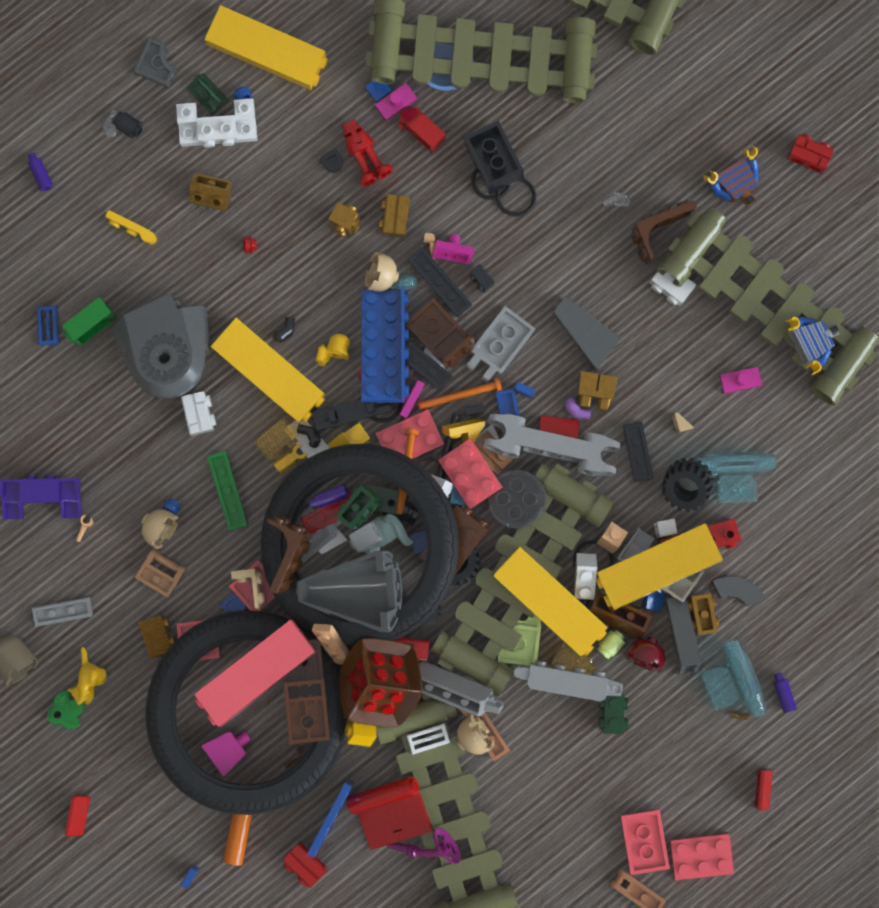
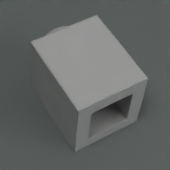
(365, 537)

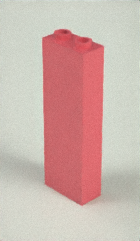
(254, 673)

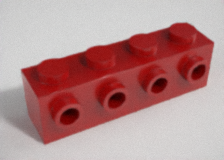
(723, 534)

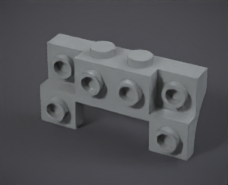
(641, 542)

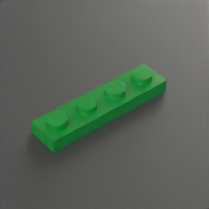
(227, 491)

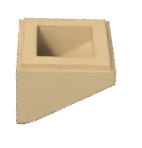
(680, 423)

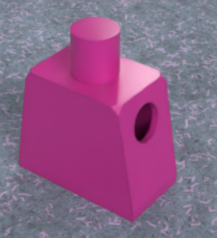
(226, 750)

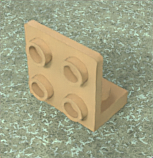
(257, 579)

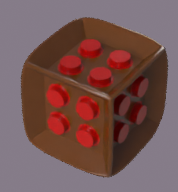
(380, 682)

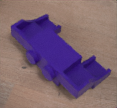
(48, 490)

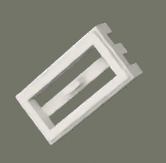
(425, 731)

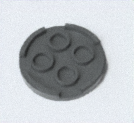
(519, 501)

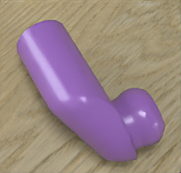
(575, 411)

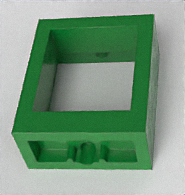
(89, 322)

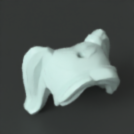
(389, 529)

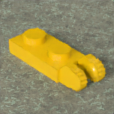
(132, 228)

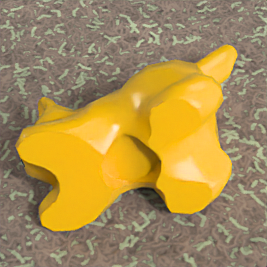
(89, 677)

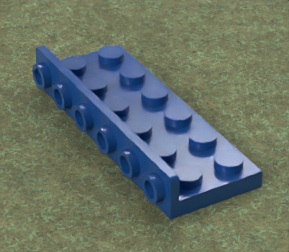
(384, 346)

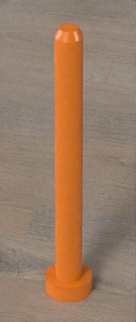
(461, 394)
(411, 434)

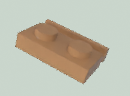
(495, 461)

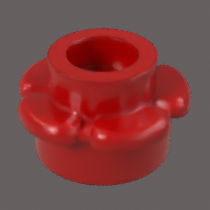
(249, 244)

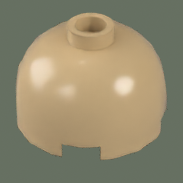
(381, 273)
(158, 526)
(473, 736)

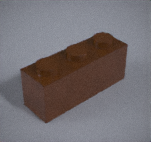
(625, 619)

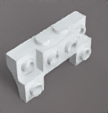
(217, 129)

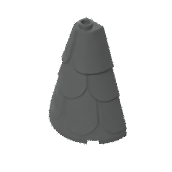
(357, 590)

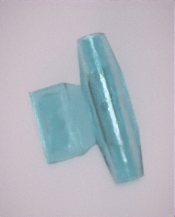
(736, 473)
(735, 682)

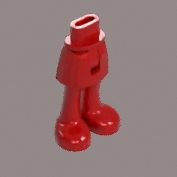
(358, 143)

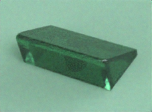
(207, 93)

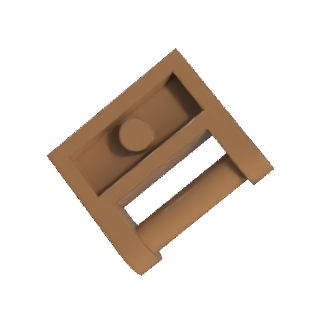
(157, 578)

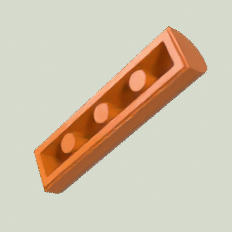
(237, 839)

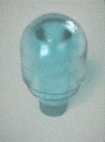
(408, 281)

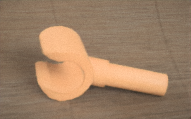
(430, 239)
(83, 528)

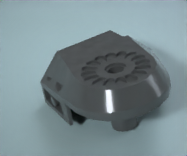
(164, 345)

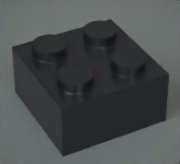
(482, 279)

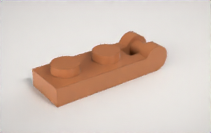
(637, 891)

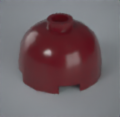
(646, 654)

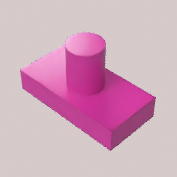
(396, 102)
(453, 250)
(740, 380)
(411, 399)

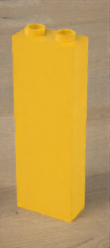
(266, 48)
(268, 371)
(658, 567)
(550, 602)

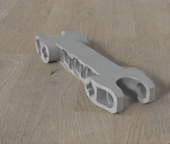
(520, 438)

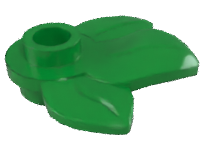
(68, 709)

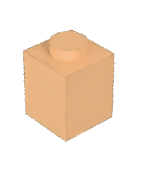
(612, 537)

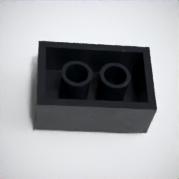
(493, 157)

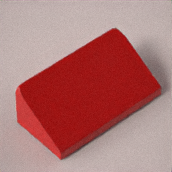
(559, 426)
(763, 789)
(77, 815)

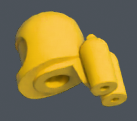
(336, 348)

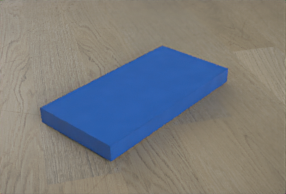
(330, 818)

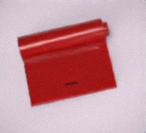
(389, 809)

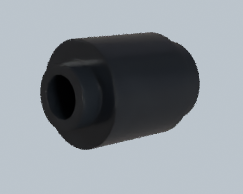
(127, 124)

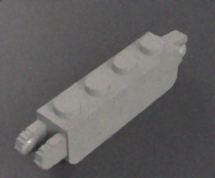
(568, 681)
(458, 691)

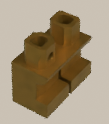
(604, 392)

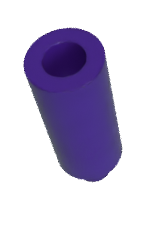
(39, 173)
(330, 496)
(784, 693)

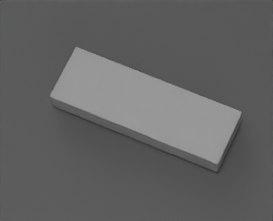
(62, 612)

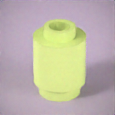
(611, 644)

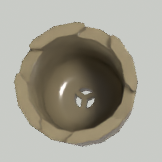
(15, 659)

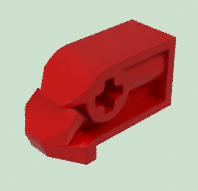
(421, 128)

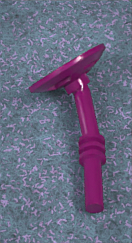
(443, 848)

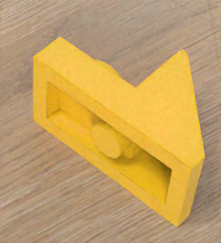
(467, 429)
(354, 435)

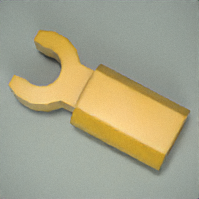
(289, 460)

